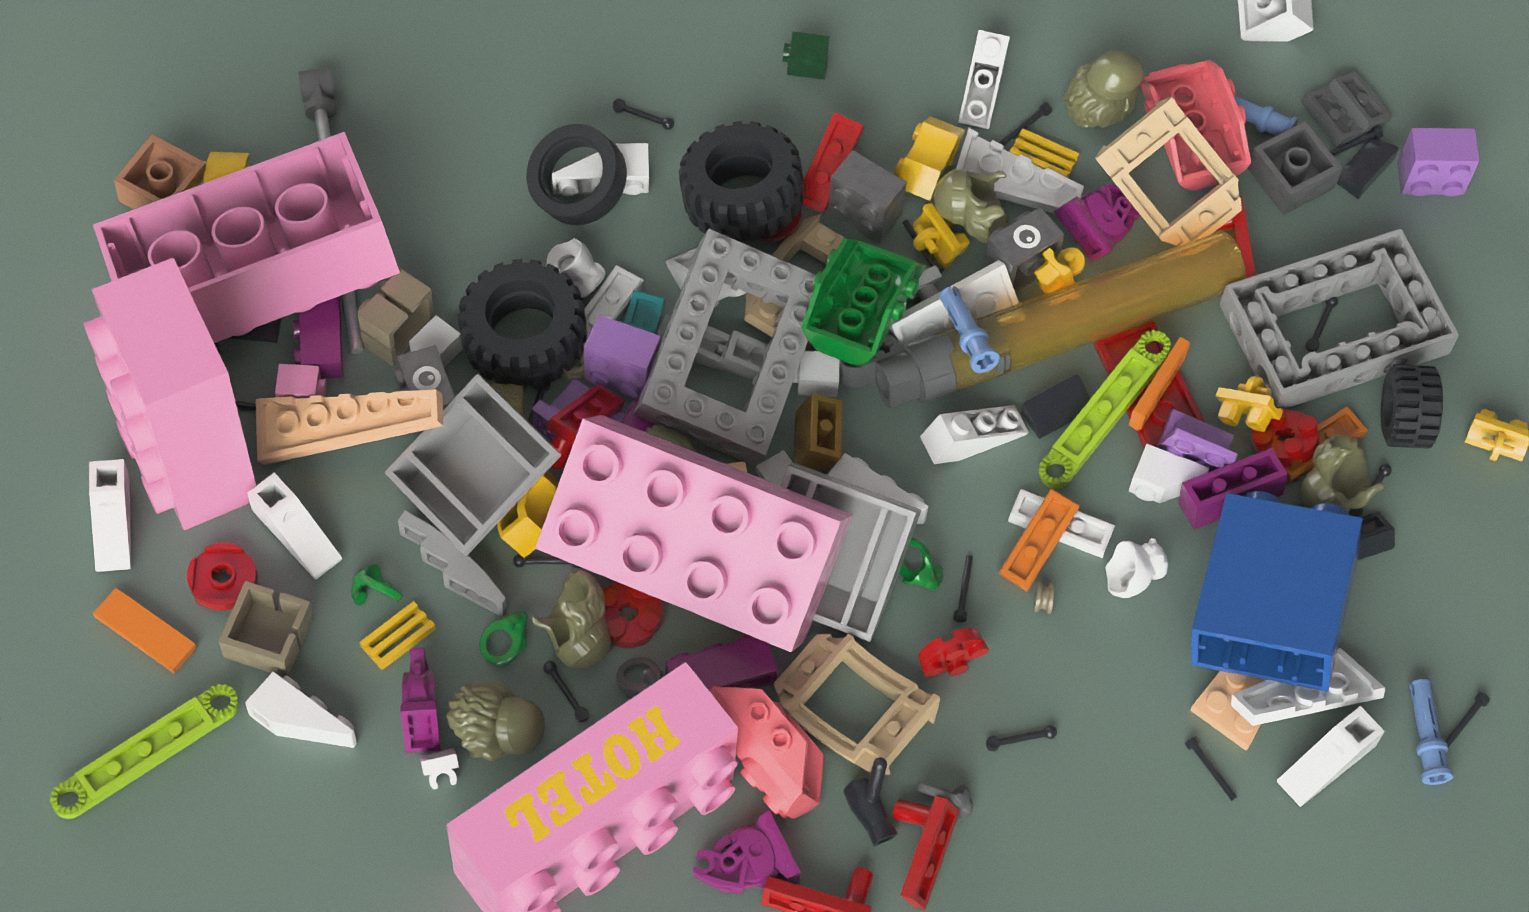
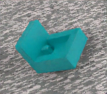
(645, 311)

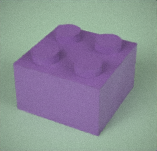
(1438, 161)
(619, 356)

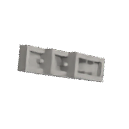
(725, 352)
(460, 572)

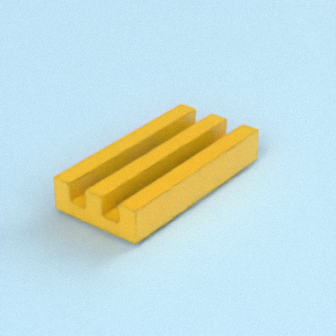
(1046, 152)
(390, 625)

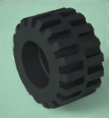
(1411, 406)

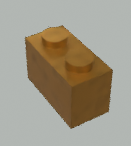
(818, 433)

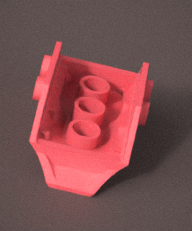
(1211, 107)
(774, 751)

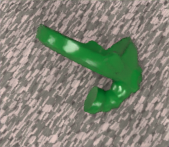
(927, 575)
(371, 577)
(513, 624)

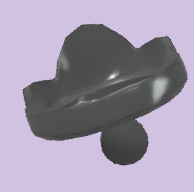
(648, 676)
(959, 798)

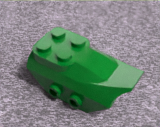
(859, 300)

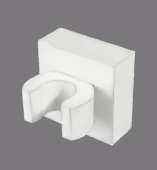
(438, 763)

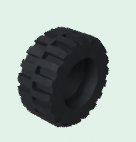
(739, 152)
(517, 288)

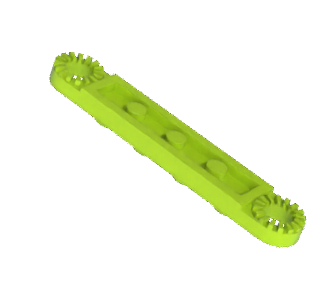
(1104, 409)
(144, 751)

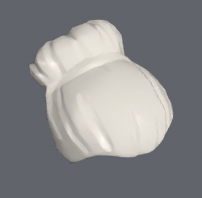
(578, 264)
(1134, 567)

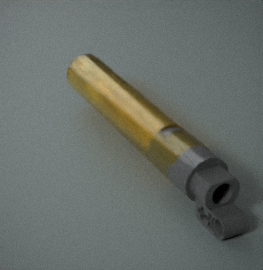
(1055, 321)

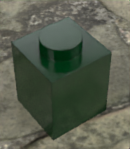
(806, 55)

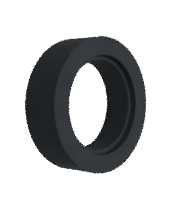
(547, 154)

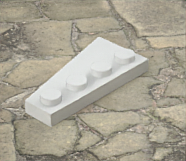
(1024, 182)
(982, 292)
(1279, 701)

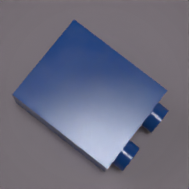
(1276, 590)

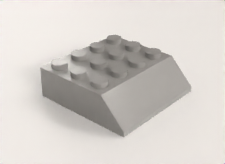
(473, 465)
(869, 554)

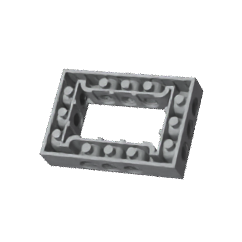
(1384, 260)
(664, 398)

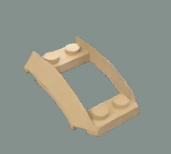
(1143, 140)
(813, 239)
(893, 730)

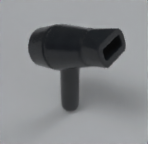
(867, 805)

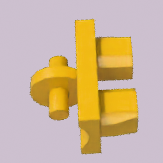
(936, 236)
(1060, 272)
(1249, 399)
(1498, 436)

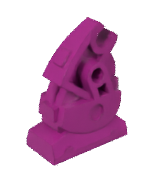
(1098, 219)
(419, 706)
(753, 856)

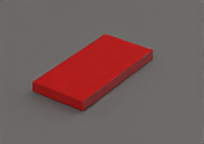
(1177, 395)

